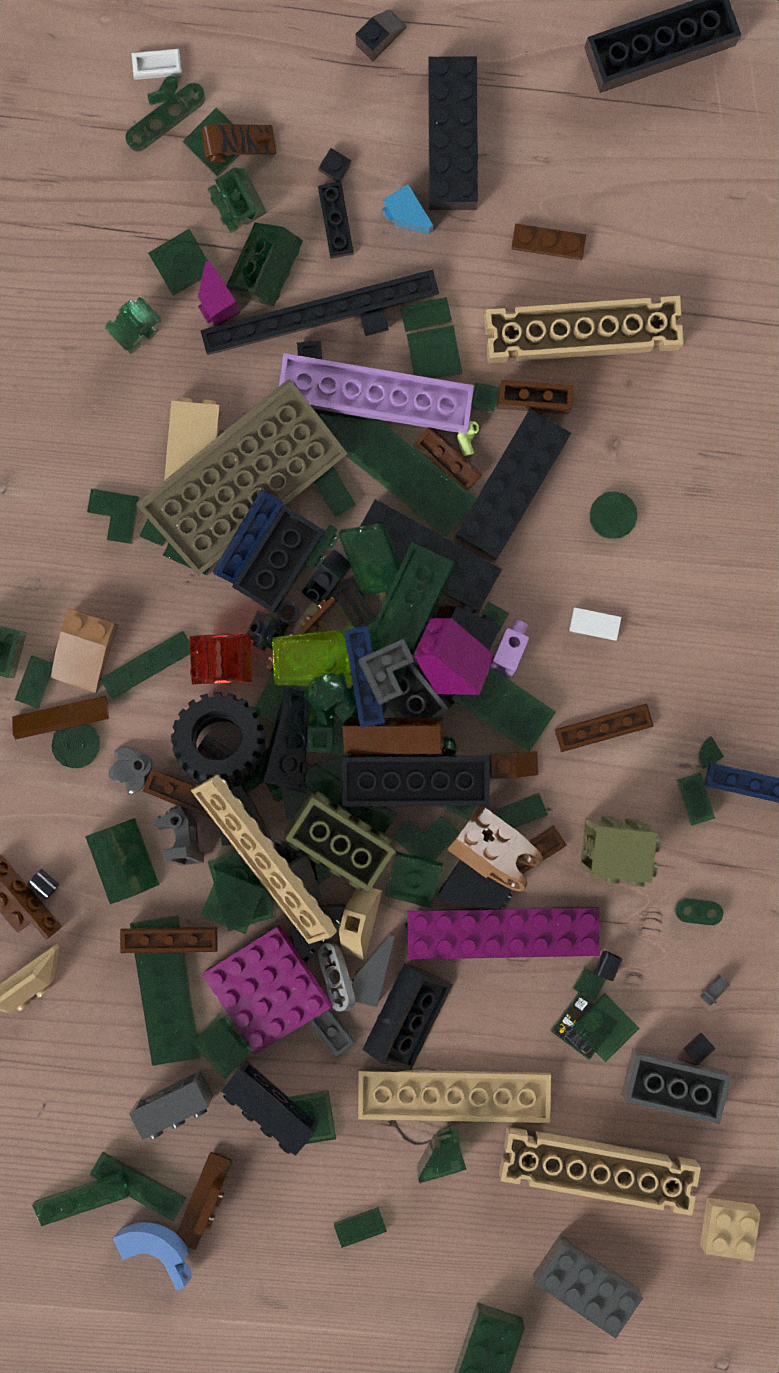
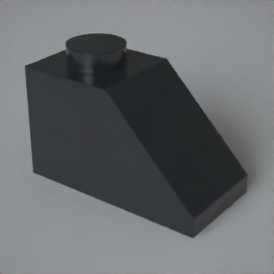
(379, 33)

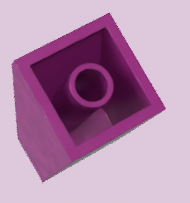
(452, 658)

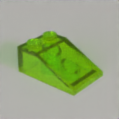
(308, 656)

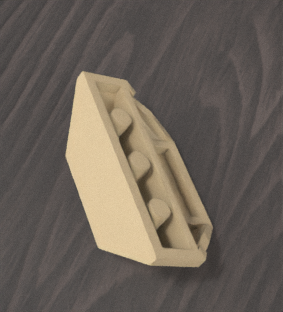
(29, 981)

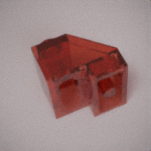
(235, 657)

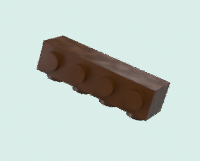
(396, 736)

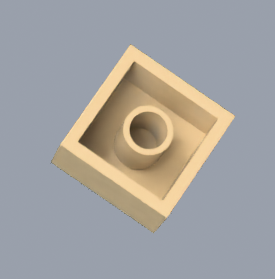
(730, 1229)

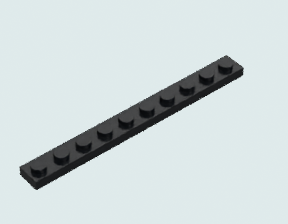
(319, 312)

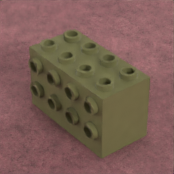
(339, 841)
(620, 850)

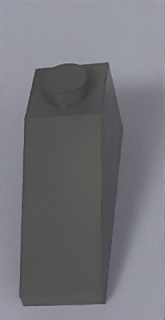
(370, 976)

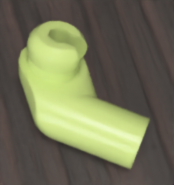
(465, 439)

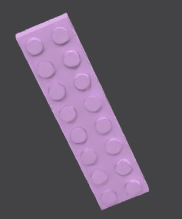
(380, 393)

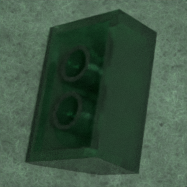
(264, 263)
(122, 860)

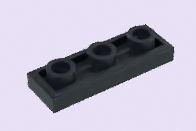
(337, 232)

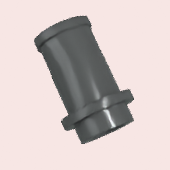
(714, 990)

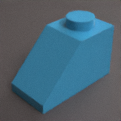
(406, 211)

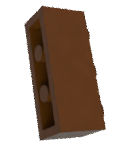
(535, 396)

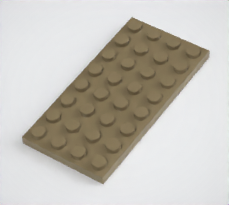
(270, 448)

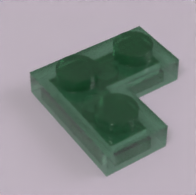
(120, 509)
(428, 844)

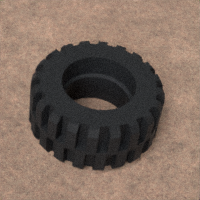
(213, 710)

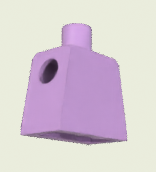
(507, 657)

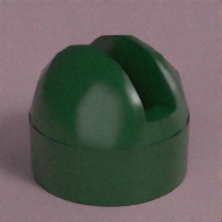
(449, 746)

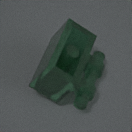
(240, 197)

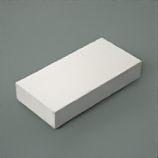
(156, 64)
(595, 624)

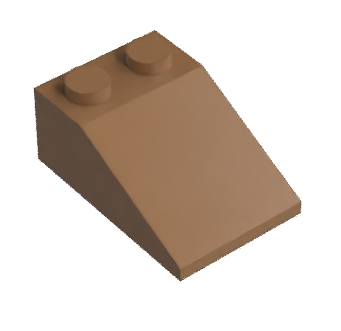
(83, 650)

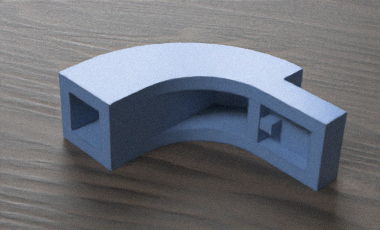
(159, 1242)

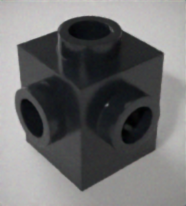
(264, 629)

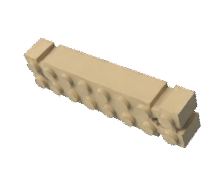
(583, 329)
(599, 1170)

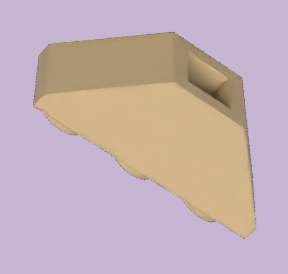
(358, 922)

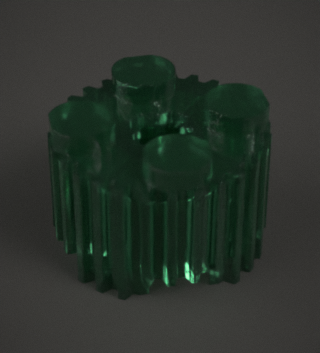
(134, 324)

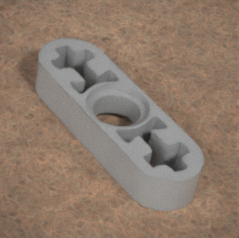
(328, 971)

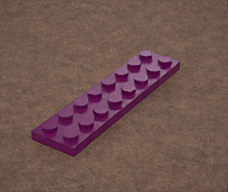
(503, 933)

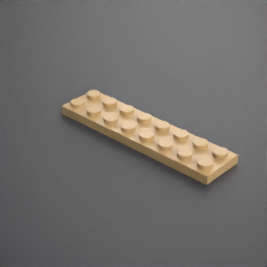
(264, 860)
(454, 1096)

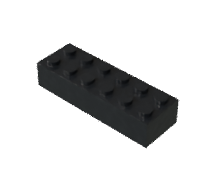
(661, 42)
(452, 133)
(513, 484)
(472, 575)
(416, 780)

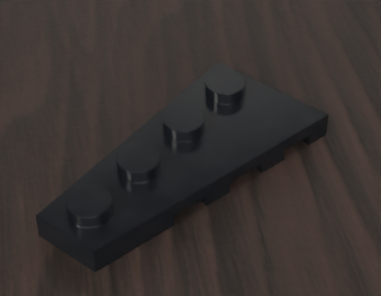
(288, 745)

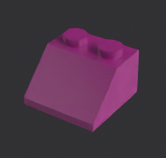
(216, 300)

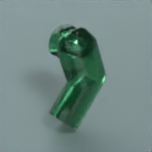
(165, 91)

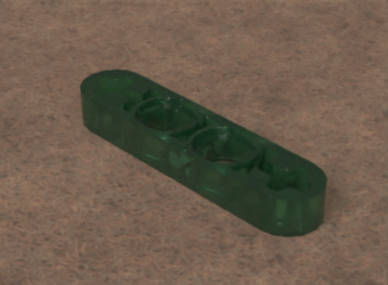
(168, 120)

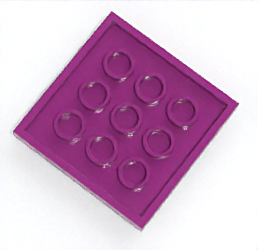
(267, 989)

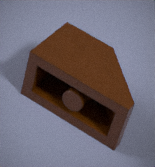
(513, 764)

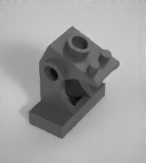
(186, 847)

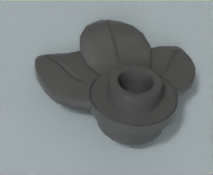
(127, 770)

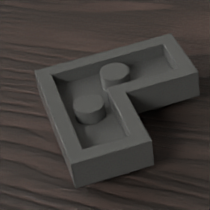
(379, 670)

